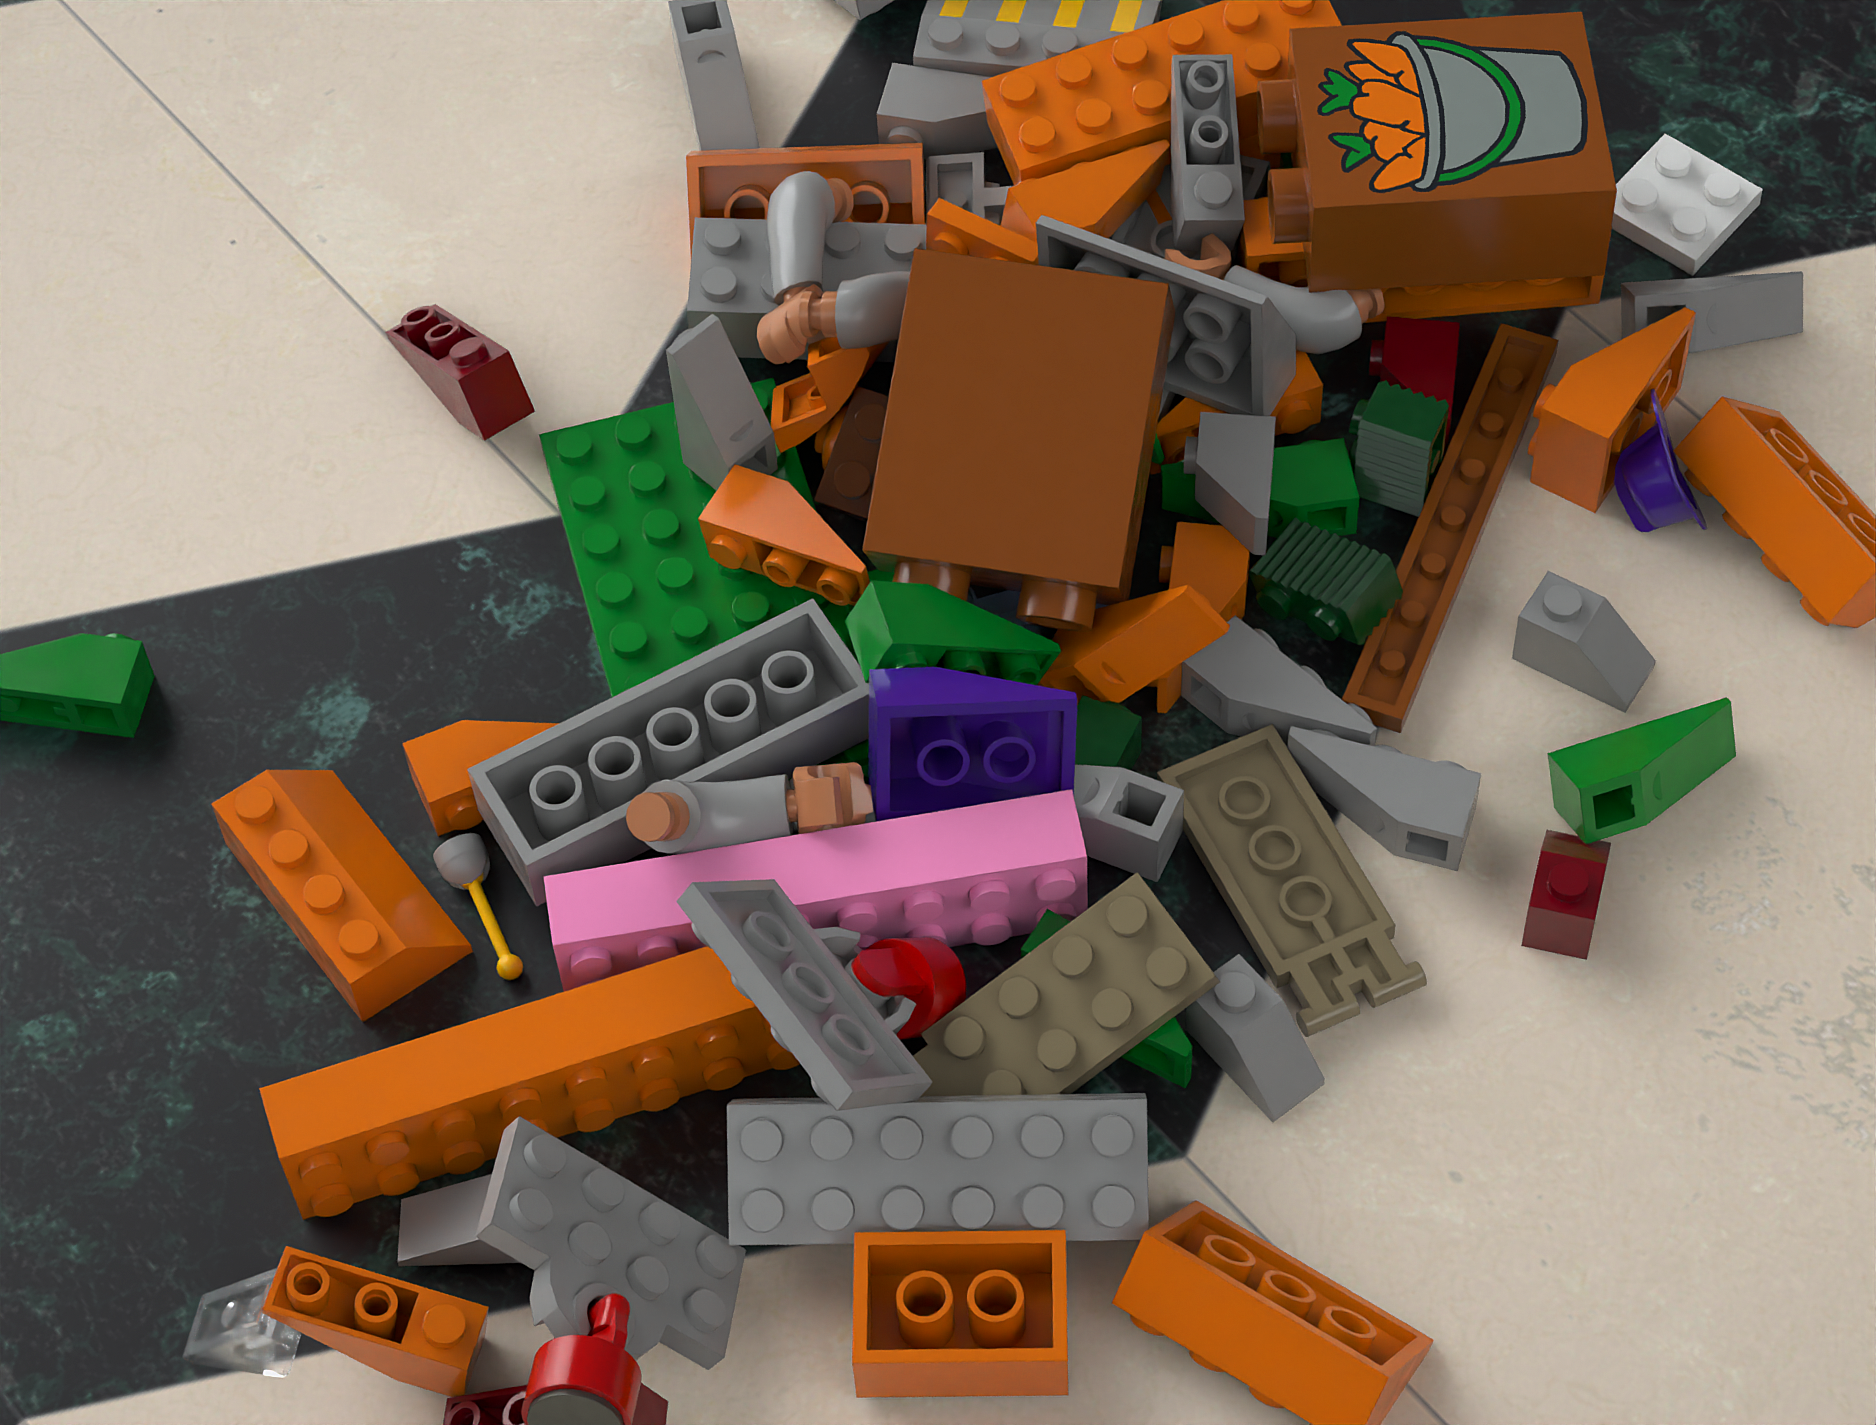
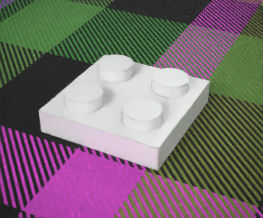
(1681, 204)

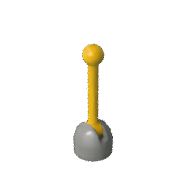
(465, 865)

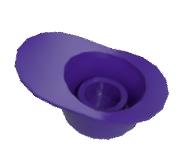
(1652, 482)

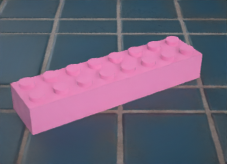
(934, 875)

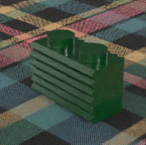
(1397, 446)
(1325, 582)

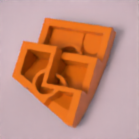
(813, 399)

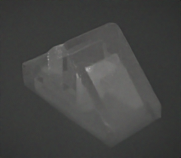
(237, 1335)

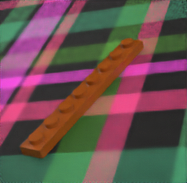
(1451, 525)

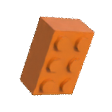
(960, 1314)

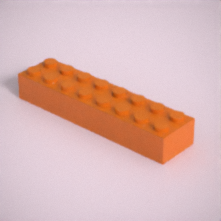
(553, 1061)

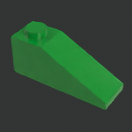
(77, 684)

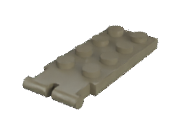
(1290, 879)
(1069, 1003)

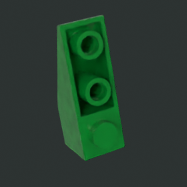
(1307, 483)
(931, 628)
(1640, 770)

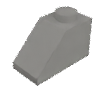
(1234, 473)
(1581, 642)
(1254, 1039)

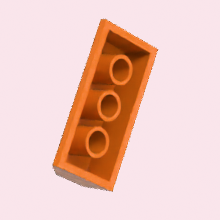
(738, 182)
(1789, 505)
(339, 885)
(1268, 1320)

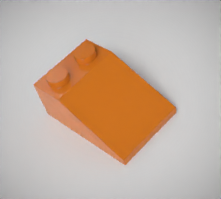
(1606, 407)

